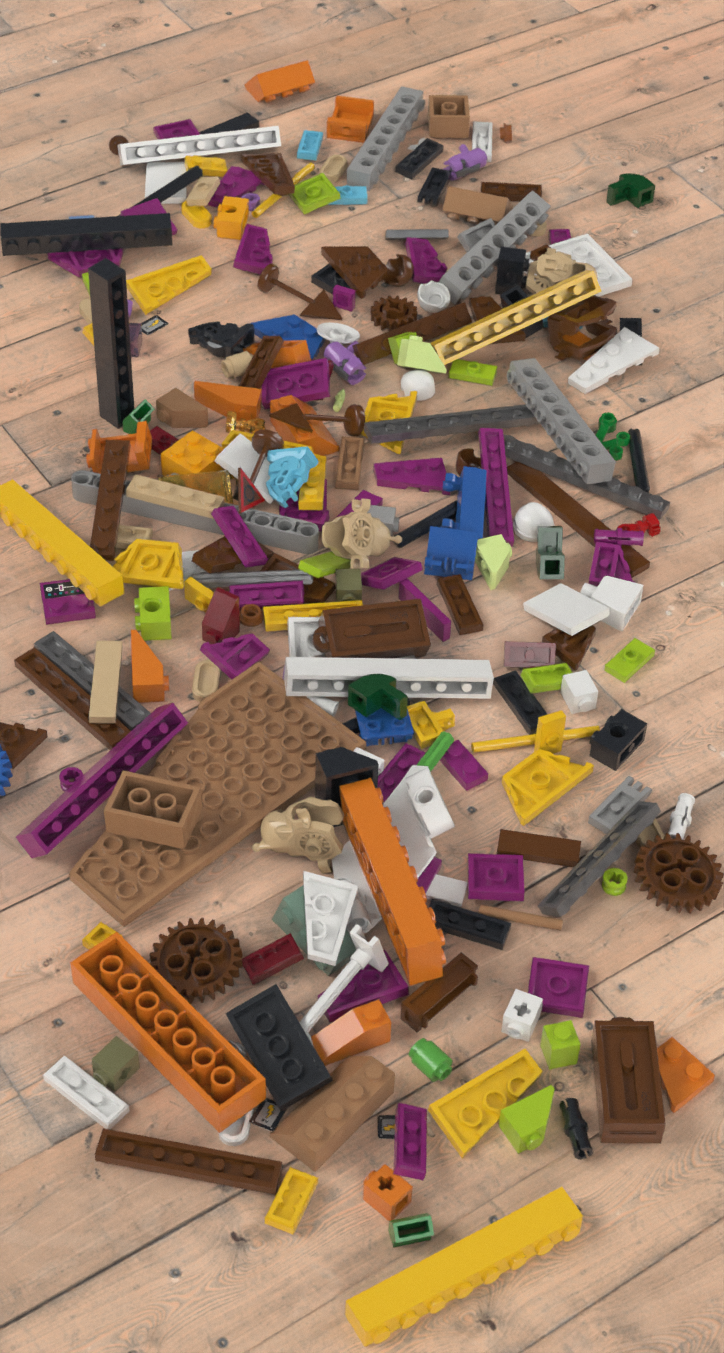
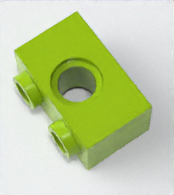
(154, 613)

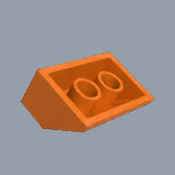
(281, 82)
(319, 439)

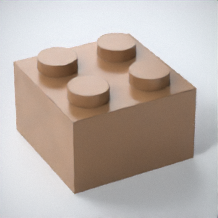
(448, 116)

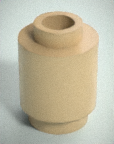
(236, 365)

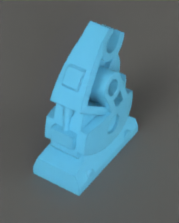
(288, 472)

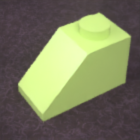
(419, 355)
(493, 559)

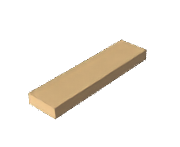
(105, 682)

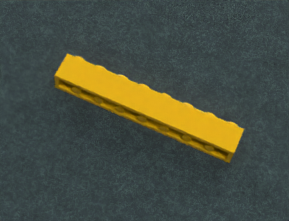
(516, 316)
(59, 545)
(463, 1266)

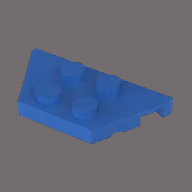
(291, 328)

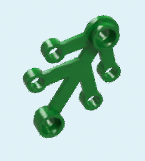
(608, 424)

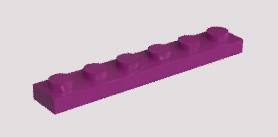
(497, 487)

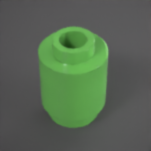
(431, 1060)

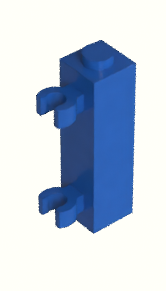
(470, 499)

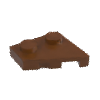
(571, 648)

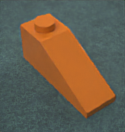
(290, 353)
(224, 398)
(147, 672)
(353, 1033)

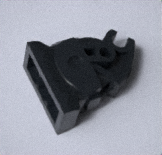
(222, 339)

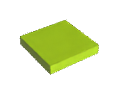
(314, 193)

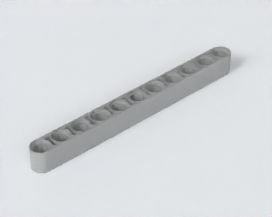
(265, 527)

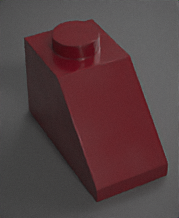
(221, 617)

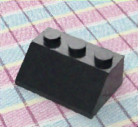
(341, 767)

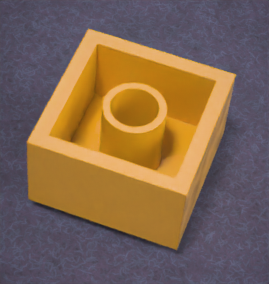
(191, 455)

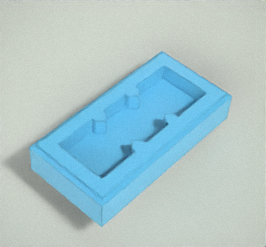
(310, 145)
(351, 195)

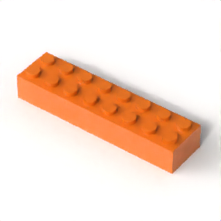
(392, 882)
(169, 1032)

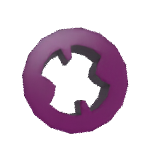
(69, 773)

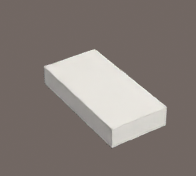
(447, 890)

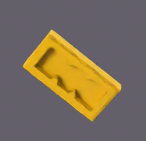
(197, 594)
(550, 732)
(291, 1200)

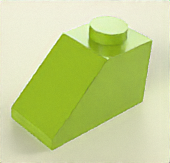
(527, 1120)

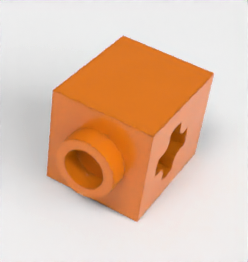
(387, 1192)

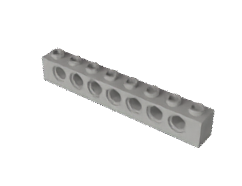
(385, 138)
(484, 255)
(561, 421)

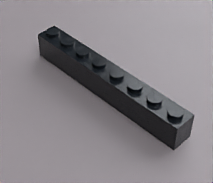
(86, 234)
(111, 341)

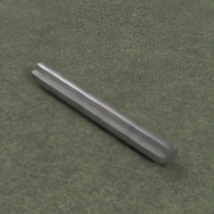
(255, 577)

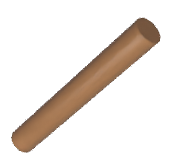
(521, 917)

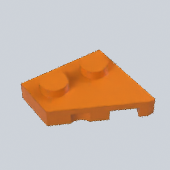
(681, 1073)

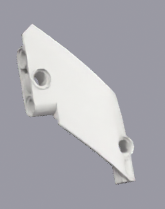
(419, 816)

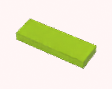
(323, 564)

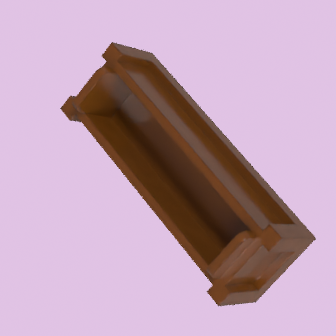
(438, 992)

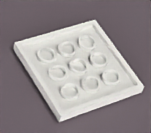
(586, 250)

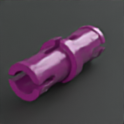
(619, 537)

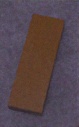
(512, 191)
(261, 362)
(460, 604)
(539, 848)

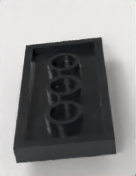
(279, 1047)

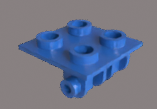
(451, 552)
(382, 726)

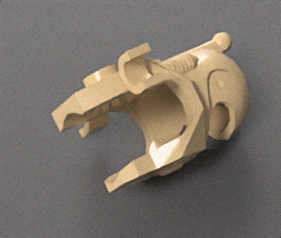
(552, 269)
(357, 535)
(308, 836)

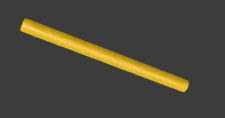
(274, 197)
(529, 739)

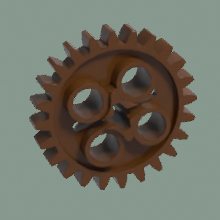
(678, 873)
(218, 967)

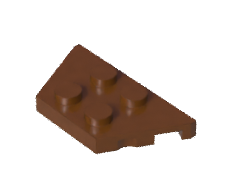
(356, 266)

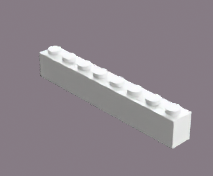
(199, 145)
(413, 676)

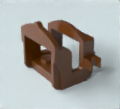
(587, 313)

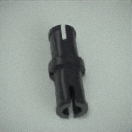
(576, 1128)

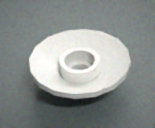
(338, 333)

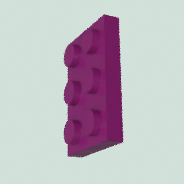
(302, 380)

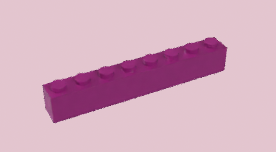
(100, 780)

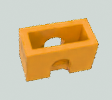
(232, 217)

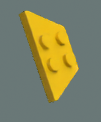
(390, 408)
(151, 564)
(541, 782)

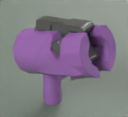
(466, 162)
(345, 362)

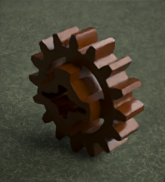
(393, 312)

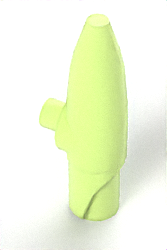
(339, 400)

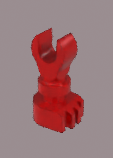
(649, 523)

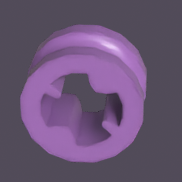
(253, 200)

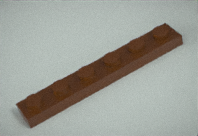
(427, 327)
(110, 498)
(68, 696)
(188, 1161)

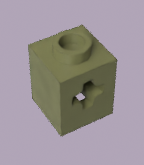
(348, 585)
(115, 1064)

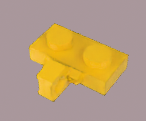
(429, 724)

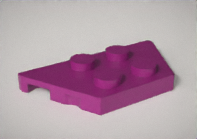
(80, 261)

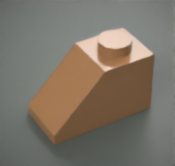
(181, 410)

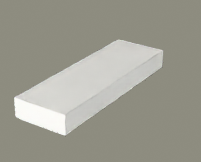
(482, 137)
(86, 1093)

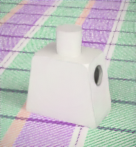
(617, 594)

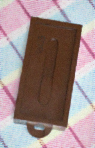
(373, 631)
(627, 1081)

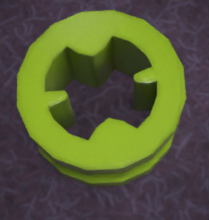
(616, 875)

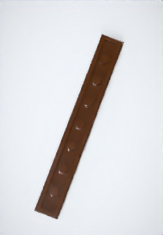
(570, 510)

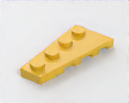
(164, 284)
(476, 1106)

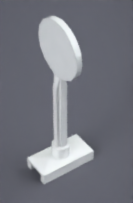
(365, 953)

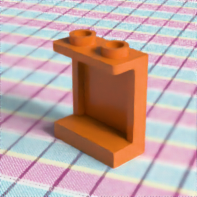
(350, 119)
(139, 452)

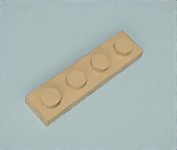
(174, 496)

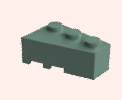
(291, 919)

